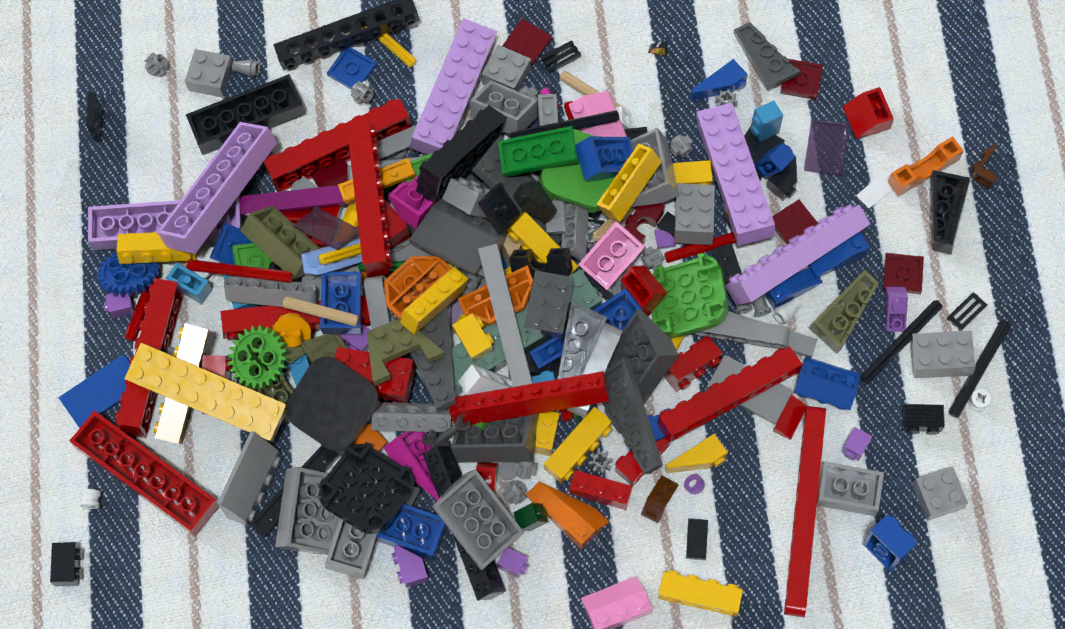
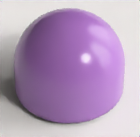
(698, 487)

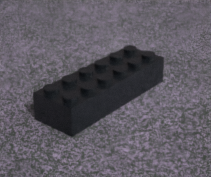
(262, 105)
(459, 153)

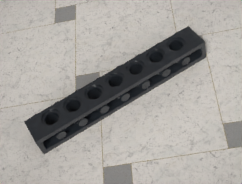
(338, 29)
(444, 473)

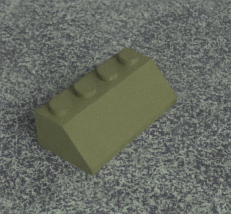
(278, 239)

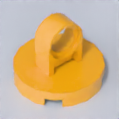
(293, 329)

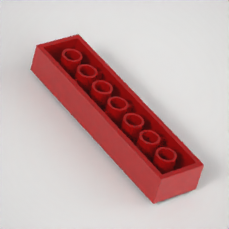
(330, 145)
(369, 198)
(157, 332)
(144, 473)

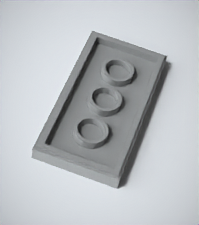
(766, 405)

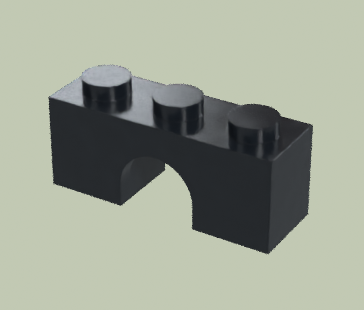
(557, 262)

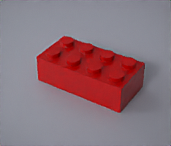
(400, 371)

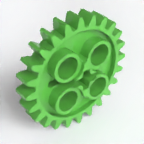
(246, 369)

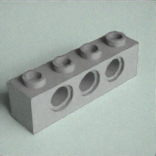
(410, 417)

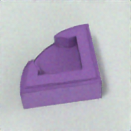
(664, 239)

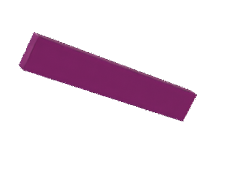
(293, 199)

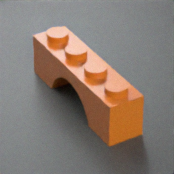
(939, 159)

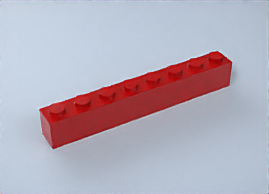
(237, 320)
(728, 394)
(531, 399)

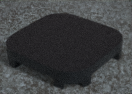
(332, 403)
(366, 488)

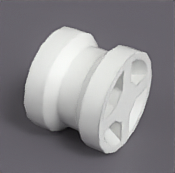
(979, 404)
(90, 499)

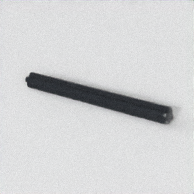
(577, 123)
(889, 354)
(980, 368)

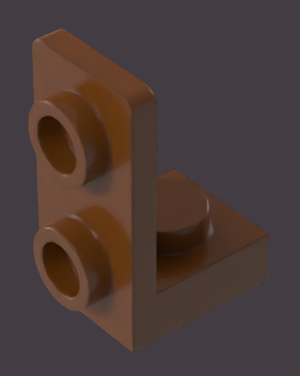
(984, 176)
(658, 499)

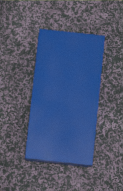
(97, 392)

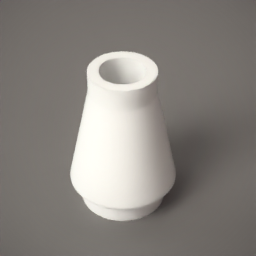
(786, 311)

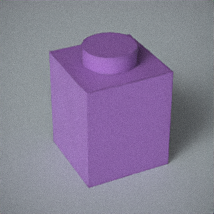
(118, 305)
(856, 444)
(513, 562)

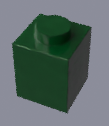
(531, 516)

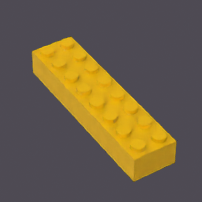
(206, 392)

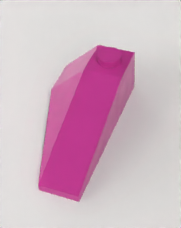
(410, 204)
(409, 451)

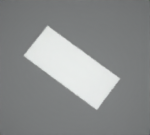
(875, 190)

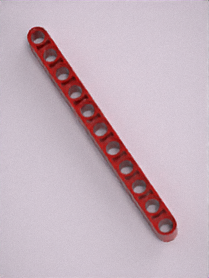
(805, 512)

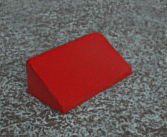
(790, 418)

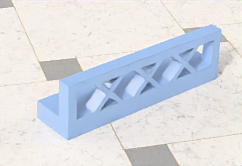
(311, 262)

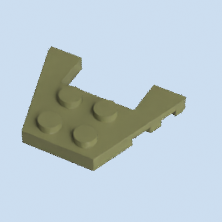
(394, 341)
(316, 347)

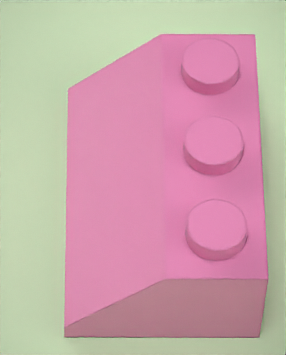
(596, 104)
(612, 255)
(617, 604)

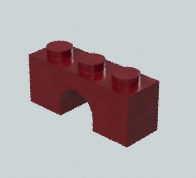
(644, 214)

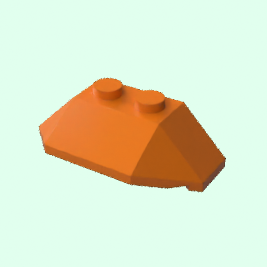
(412, 280)
(480, 303)

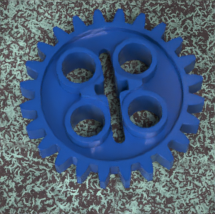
(126, 278)

